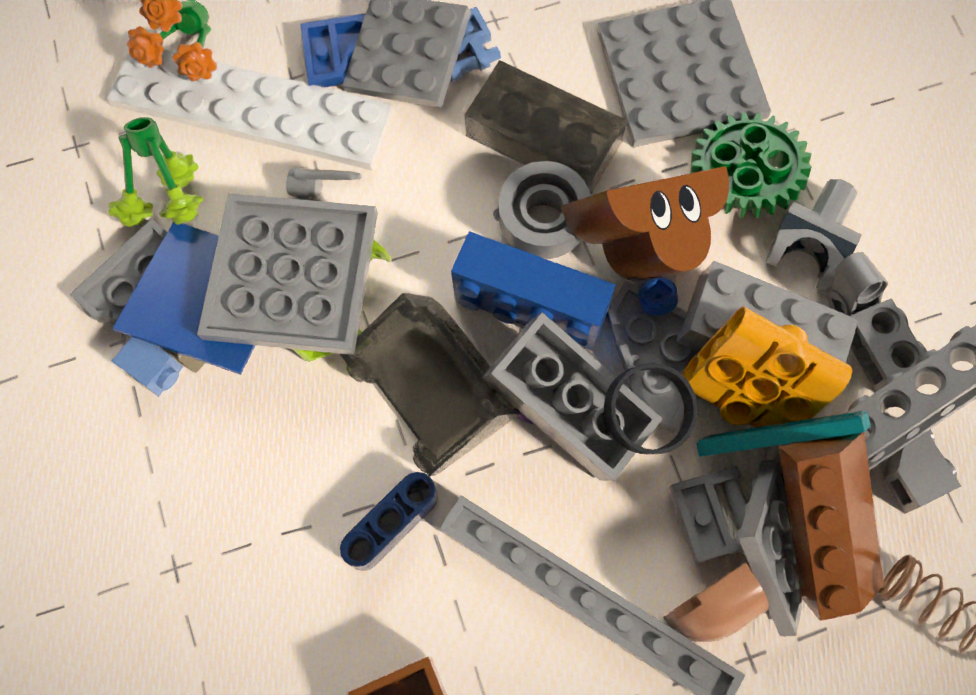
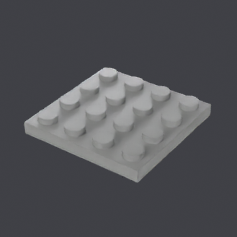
(681, 70)
(289, 274)

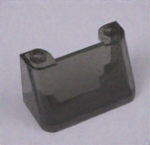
(430, 379)

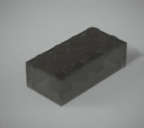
(543, 123)

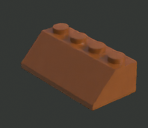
(833, 524)

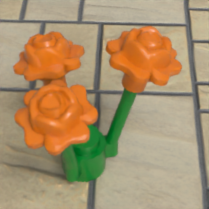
(190, 19)

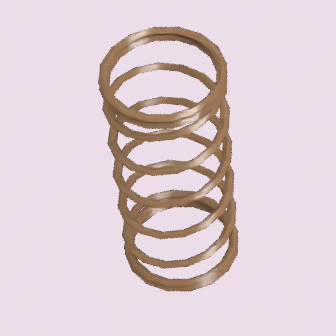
(909, 563)

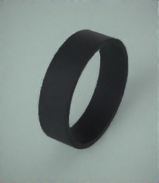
(689, 401)

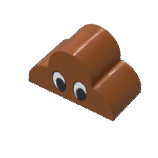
(653, 224)

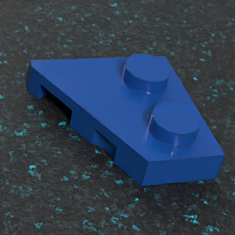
(329, 48)

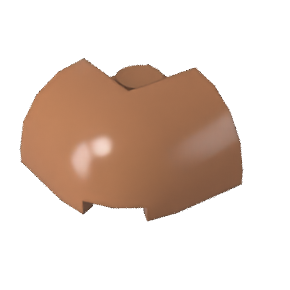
(720, 608)

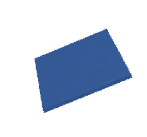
(171, 299)

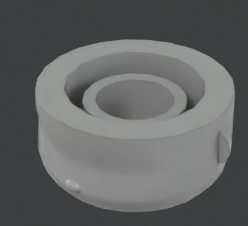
(534, 186)

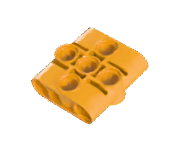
(765, 372)

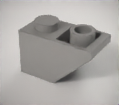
(920, 473)

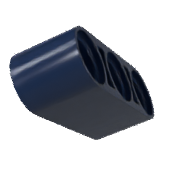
(369, 526)

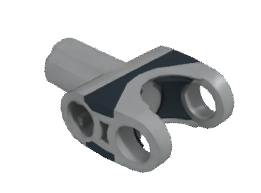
(819, 231)

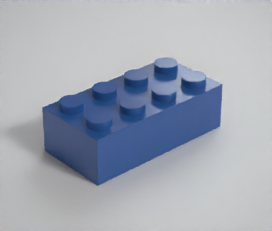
(523, 285)

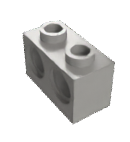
(875, 349)

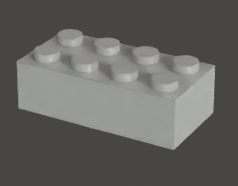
(725, 289)
(565, 395)

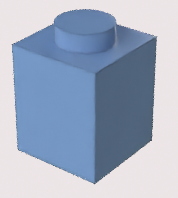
(148, 365)

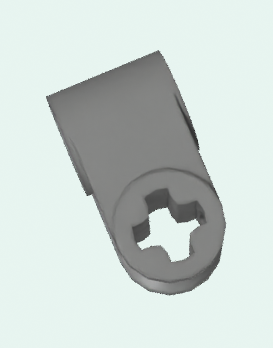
(856, 285)

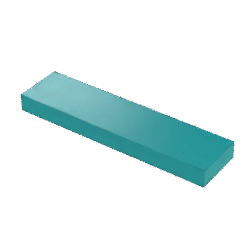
(784, 433)

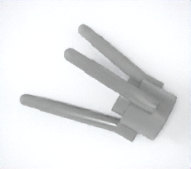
(308, 183)

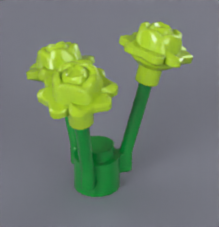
(174, 170)

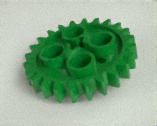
(751, 153)

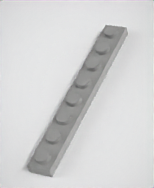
(590, 601)

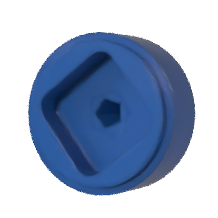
(658, 296)

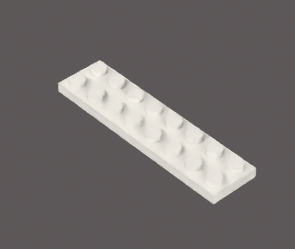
(258, 109)

